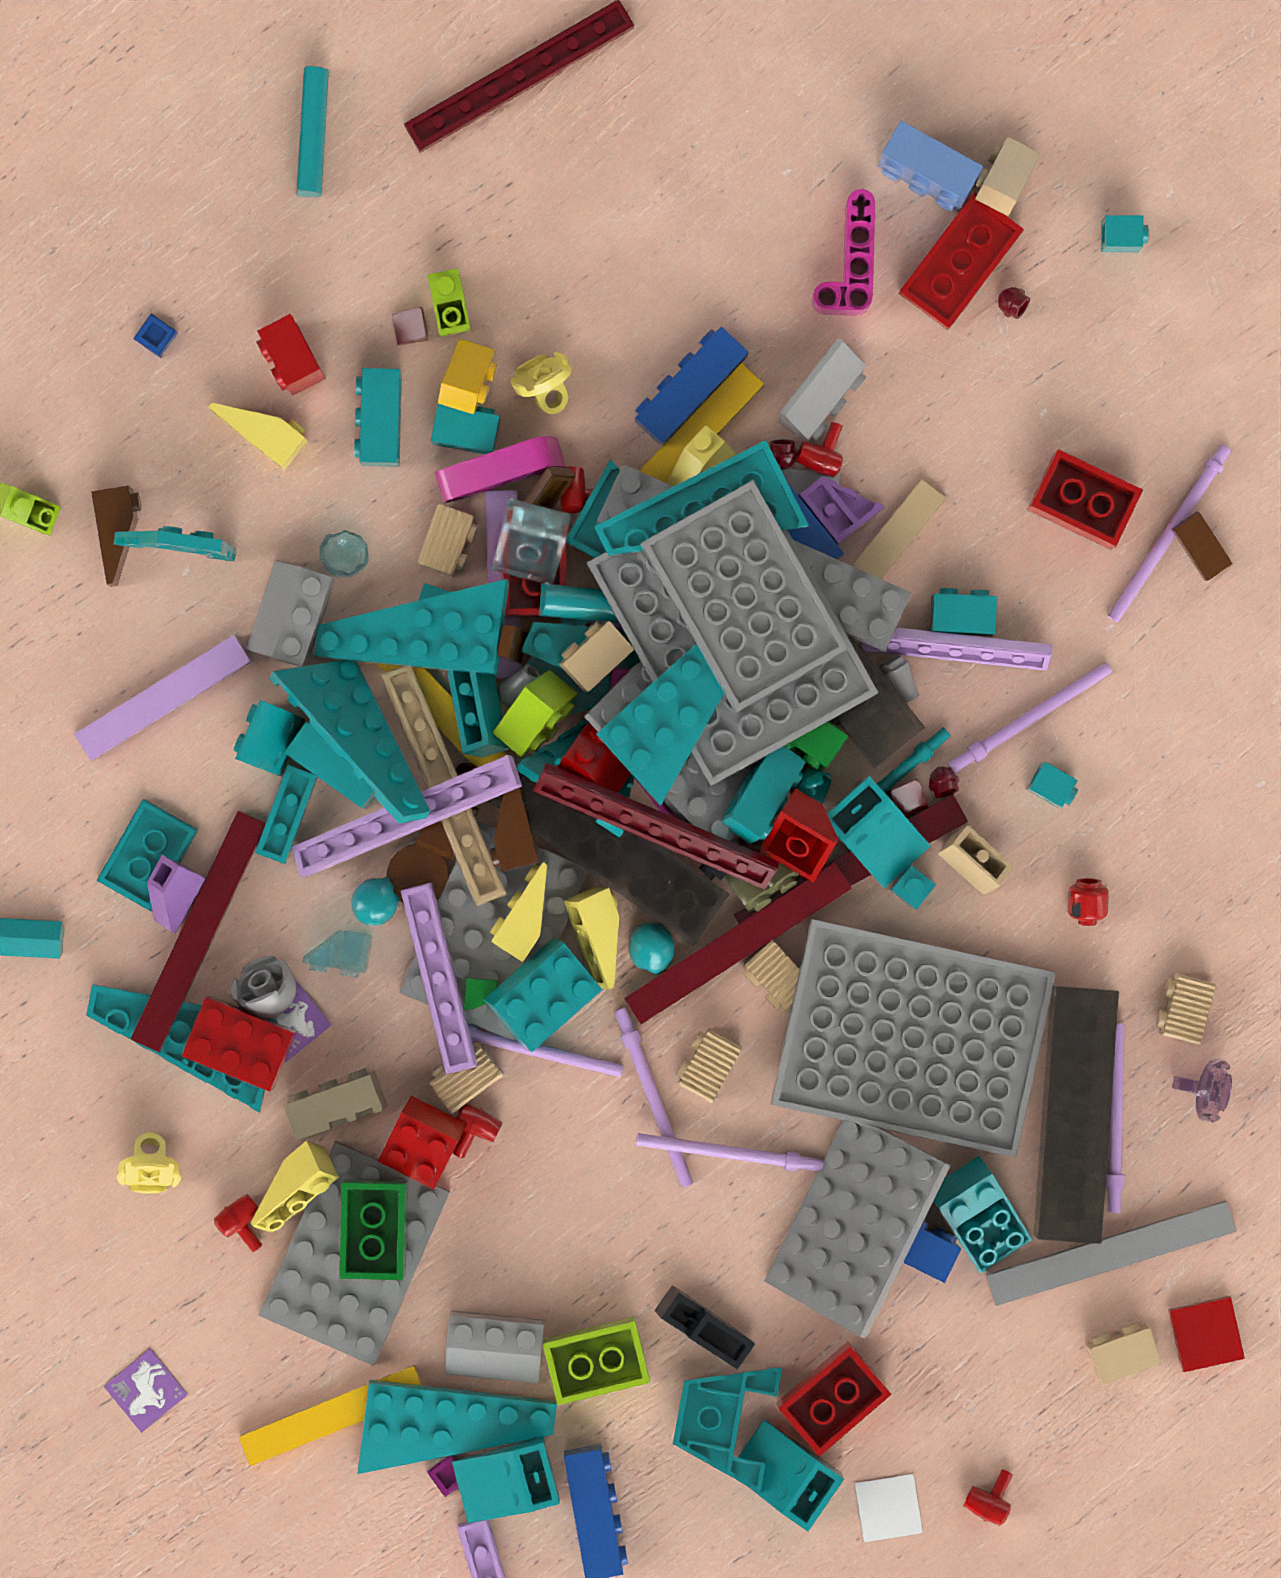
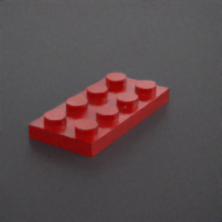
(960, 261)

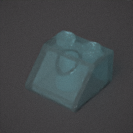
(531, 541)

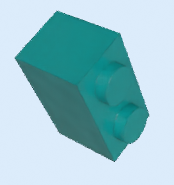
(466, 431)
(963, 613)

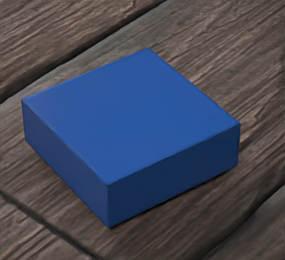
(155, 335)

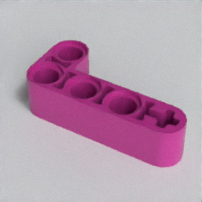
(852, 253)
(499, 468)

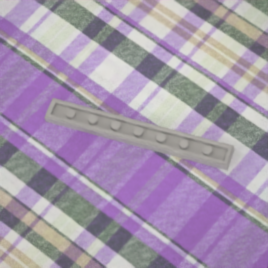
(1111, 1254)

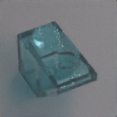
(343, 951)

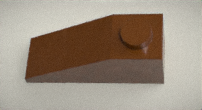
(115, 512)
(513, 835)

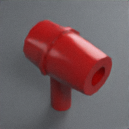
(822, 457)
(576, 494)
(478, 1124)
(235, 1219)
(990, 1505)

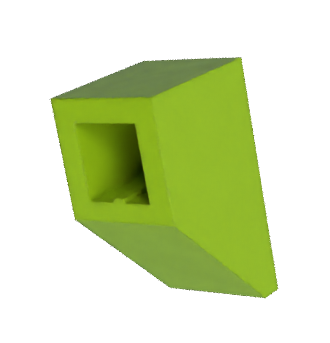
(449, 302)
(27, 509)

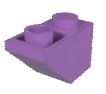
(172, 891)

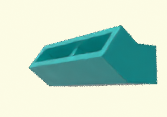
(31, 938)

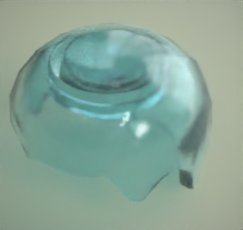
(344, 554)

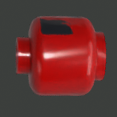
(1088, 901)

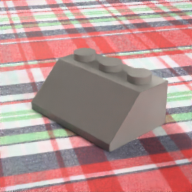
(823, 392)
(290, 614)
(494, 1346)

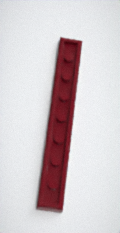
(519, 75)
(930, 823)
(655, 826)
(198, 932)
(737, 943)

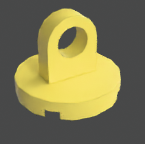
(540, 377)
(149, 1171)

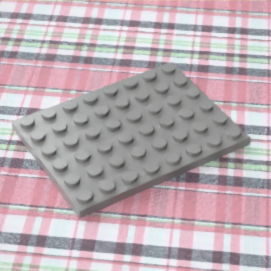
(729, 738)
(913, 1038)

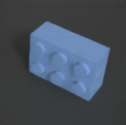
(929, 167)

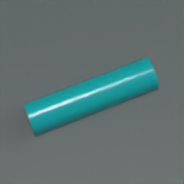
(312, 131)
(575, 603)

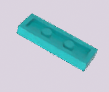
(286, 814)

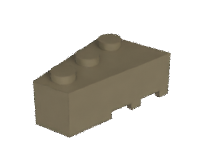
(335, 1104)

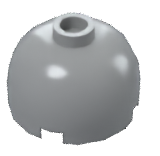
(265, 987)

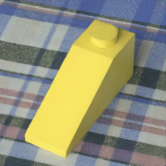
(267, 433)
(699, 455)
(596, 929)

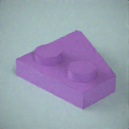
(838, 508)

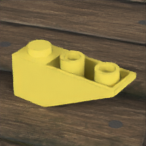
(524, 923)
(297, 1182)

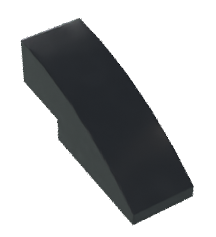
(704, 1327)

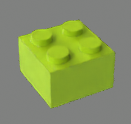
(536, 713)

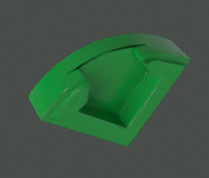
(477, 990)

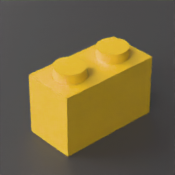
(466, 376)

